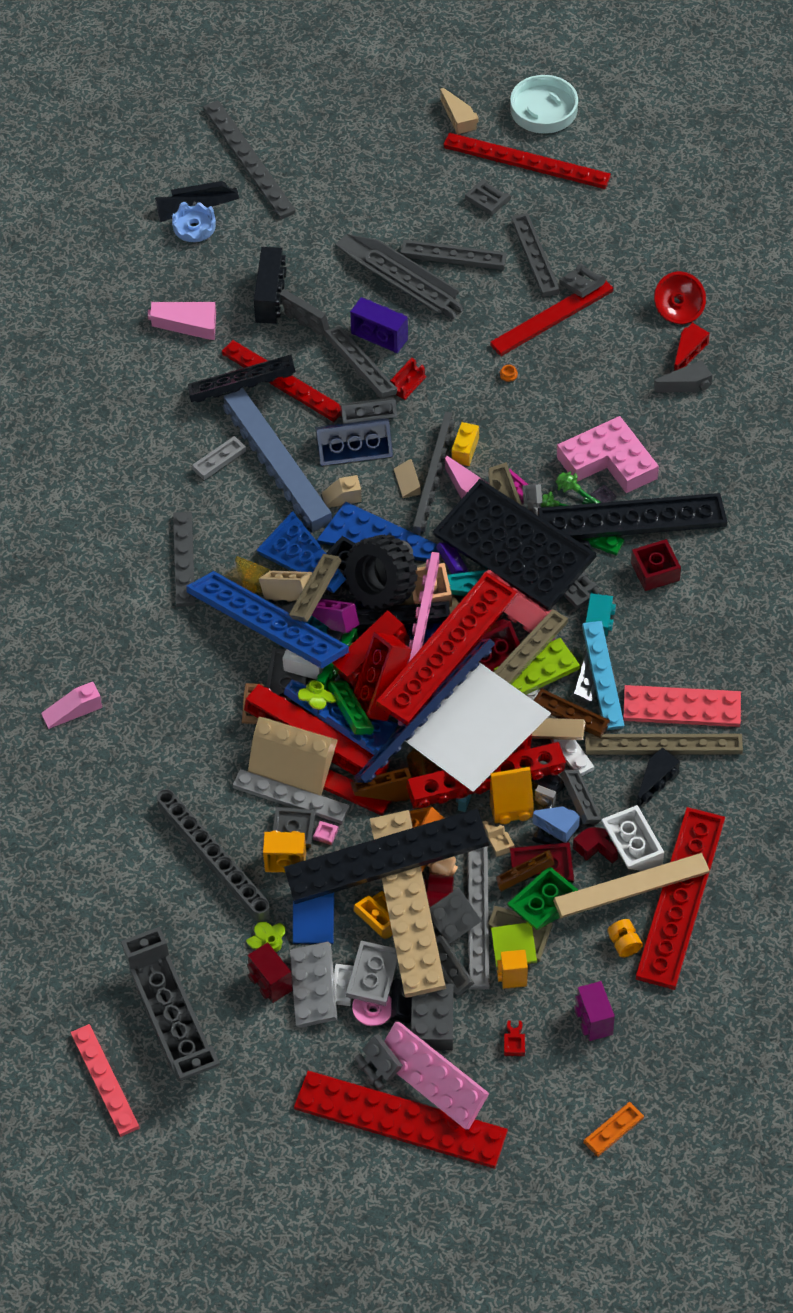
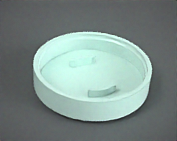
(544, 104)

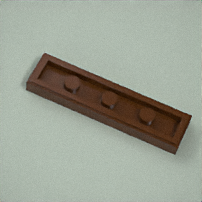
(564, 709)

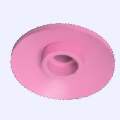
(363, 1015)

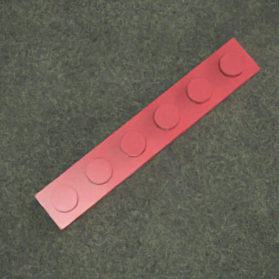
(105, 1080)

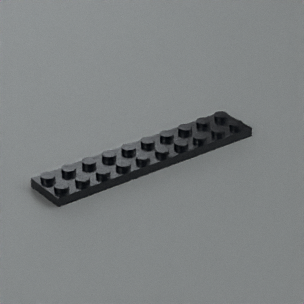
(637, 516)
(386, 856)

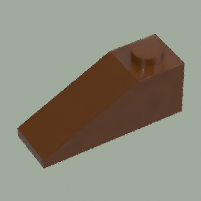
(386, 786)

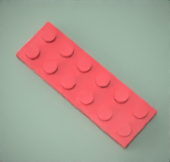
(682, 706)

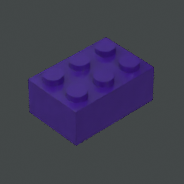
(379, 325)

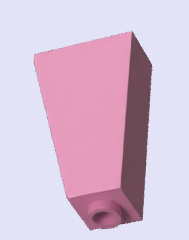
(185, 317)

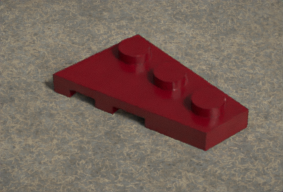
(561, 855)

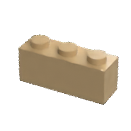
(283, 584)

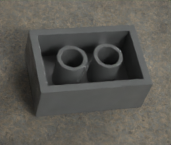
(434, 1018)

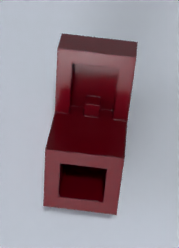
(593, 841)

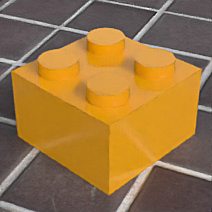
(283, 850)

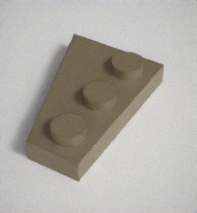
(501, 479)
(503, 917)

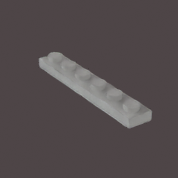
(290, 796)

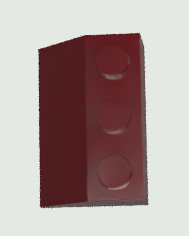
(505, 642)

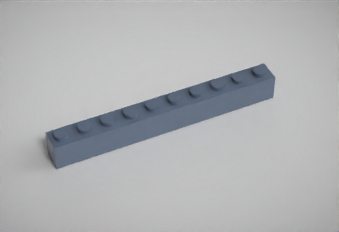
(277, 460)

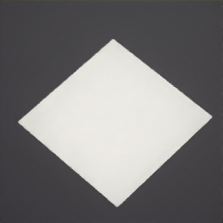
(477, 727)

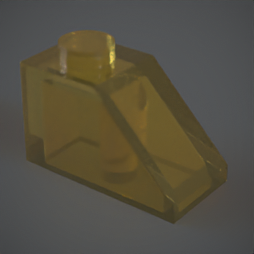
(249, 574)

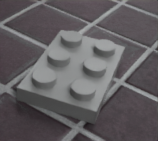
(372, 973)

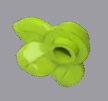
(316, 695)
(267, 933)

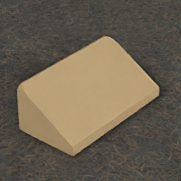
(407, 479)

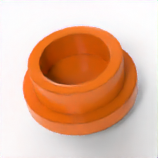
(508, 373)

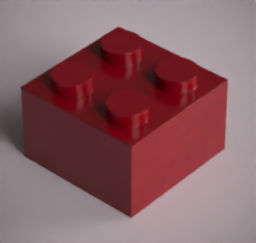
(655, 565)
(269, 973)

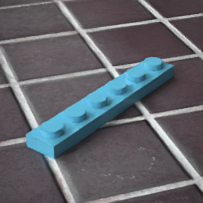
(603, 674)

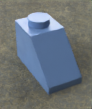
(557, 822)

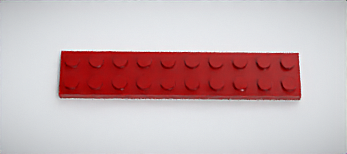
(446, 648)
(679, 902)
(399, 1119)

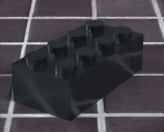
(269, 285)

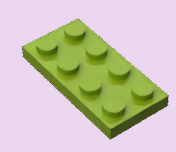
(550, 665)

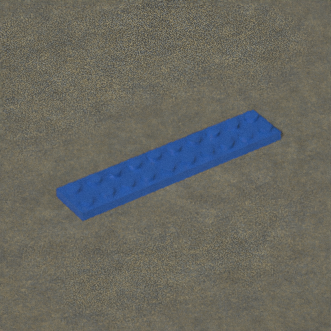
(267, 619)

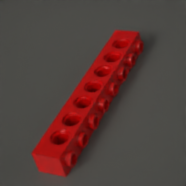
(417, 786)

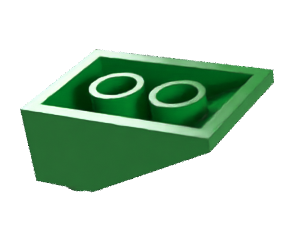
(536, 900)

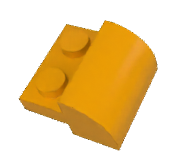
(375, 913)

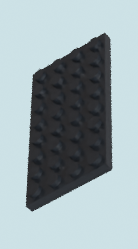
(514, 544)

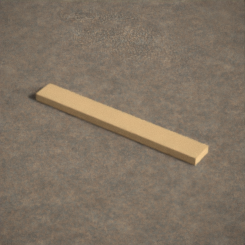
(631, 885)

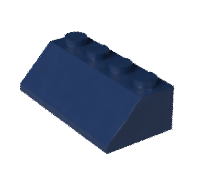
(354, 442)

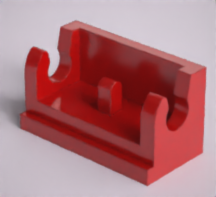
(408, 378)

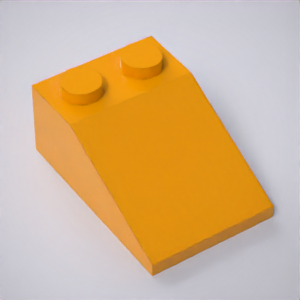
(511, 795)

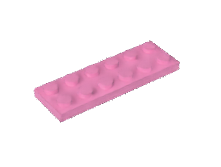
(436, 1076)

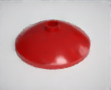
(688, 291)

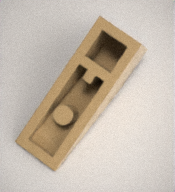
(459, 112)

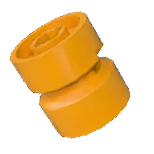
(625, 938)

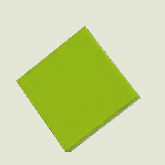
(514, 938)

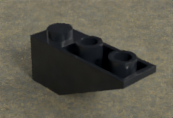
(659, 770)

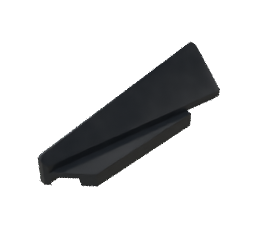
(207, 194)

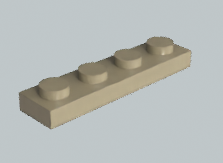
(315, 587)

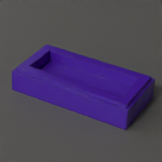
(452, 558)

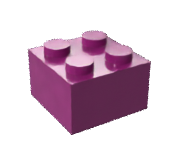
(594, 1011)

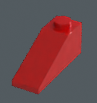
(692, 342)

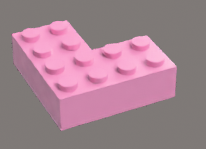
(609, 447)

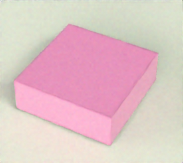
(325, 833)

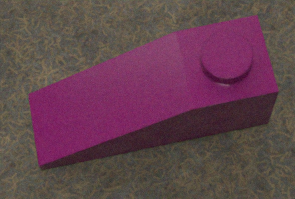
(336, 615)

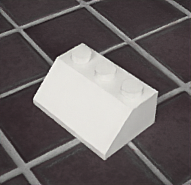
(634, 839)

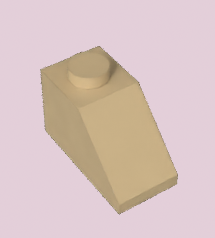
(342, 490)

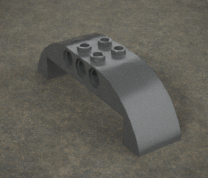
(168, 1005)

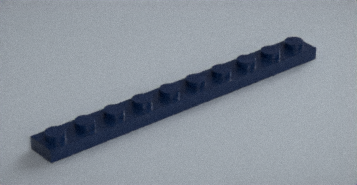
(406, 732)

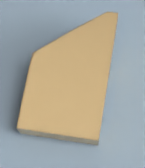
(498, 839)

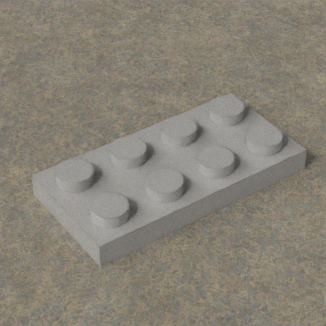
(313, 984)

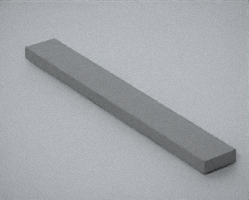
(479, 935)

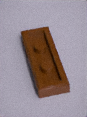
(525, 870)

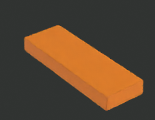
(613, 1129)

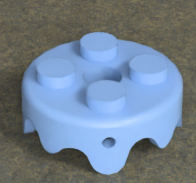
(197, 214)

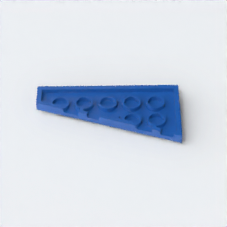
(359, 524)
(296, 549)
(333, 716)

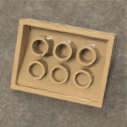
(291, 755)

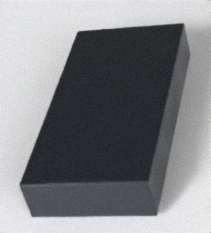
(401, 1006)

